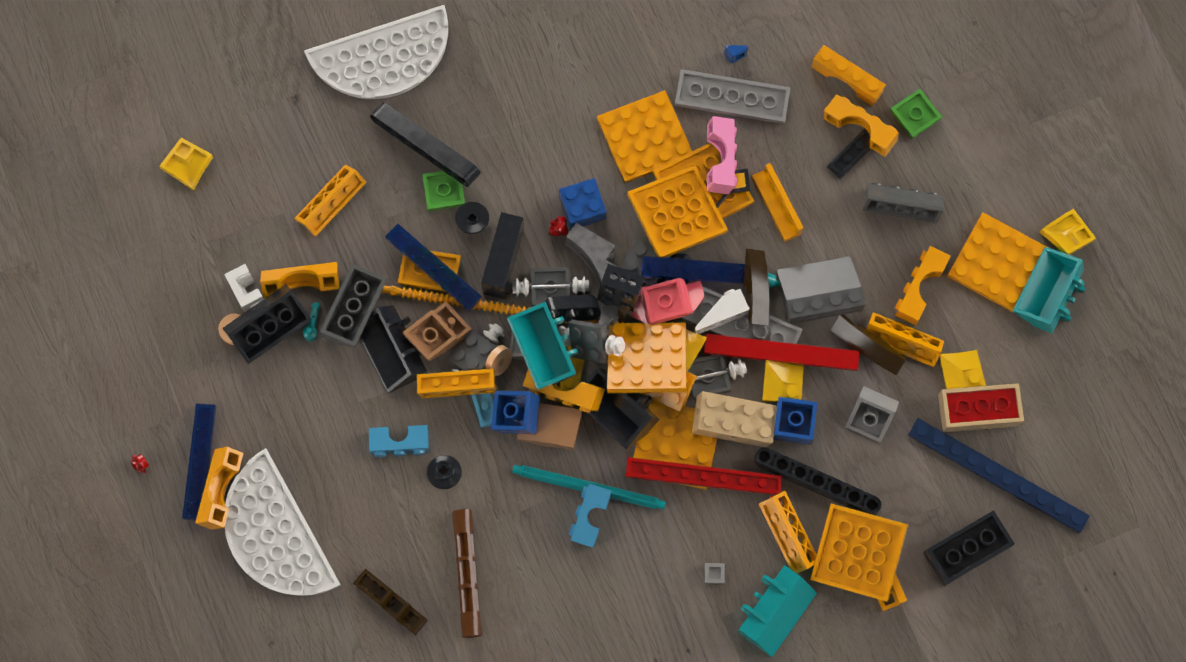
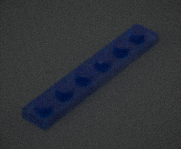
(433, 267)
(692, 270)
(199, 459)

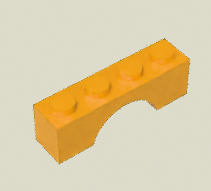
(832, 64)
(843, 112)
(321, 276)
(912, 305)
(584, 395)
(212, 508)

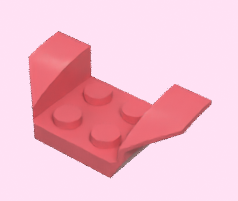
(667, 301)

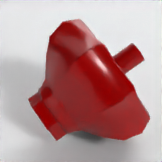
(558, 227)

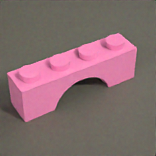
(722, 135)

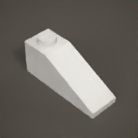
(727, 309)

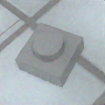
(714, 573)

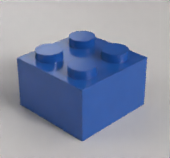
(582, 203)
(515, 412)
(795, 420)

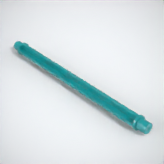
(578, 484)

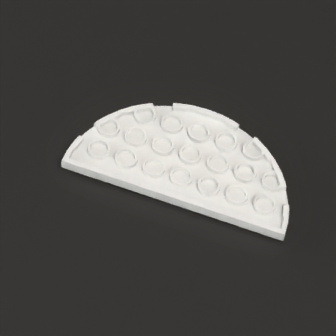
(384, 58)
(272, 534)

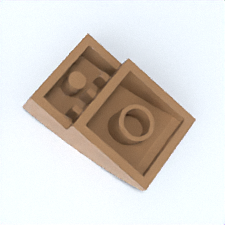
(437, 331)
(555, 427)

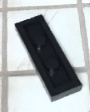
(851, 154)

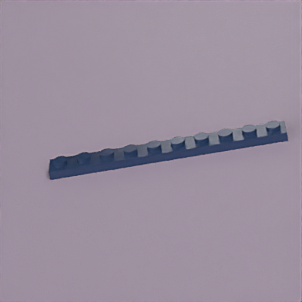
(999, 475)

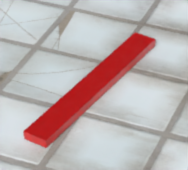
(781, 352)
(703, 476)

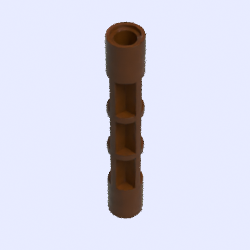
(466, 573)

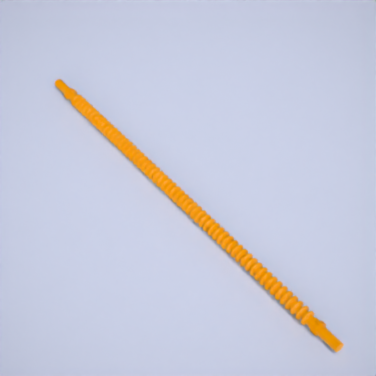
(393, 290)

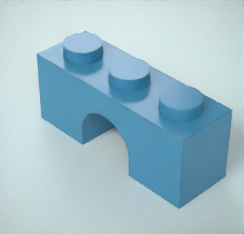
(415, 442)
(584, 531)

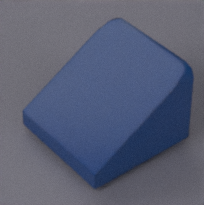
(735, 52)

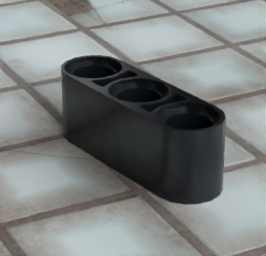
(574, 307)

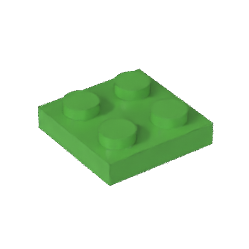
(915, 113)
(442, 191)

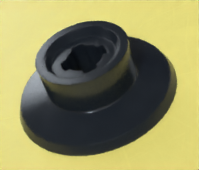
(468, 210)
(448, 480)

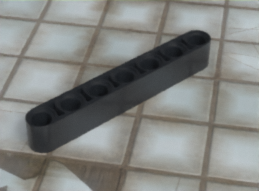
(425, 144)
(807, 481)

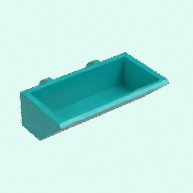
(1050, 290)
(542, 345)
(776, 610)

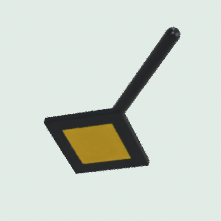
(742, 185)

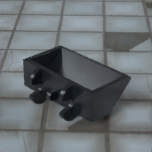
(390, 350)
(622, 413)

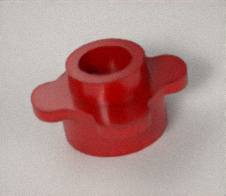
(139, 463)

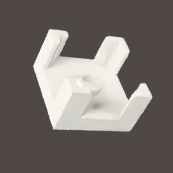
(239, 280)

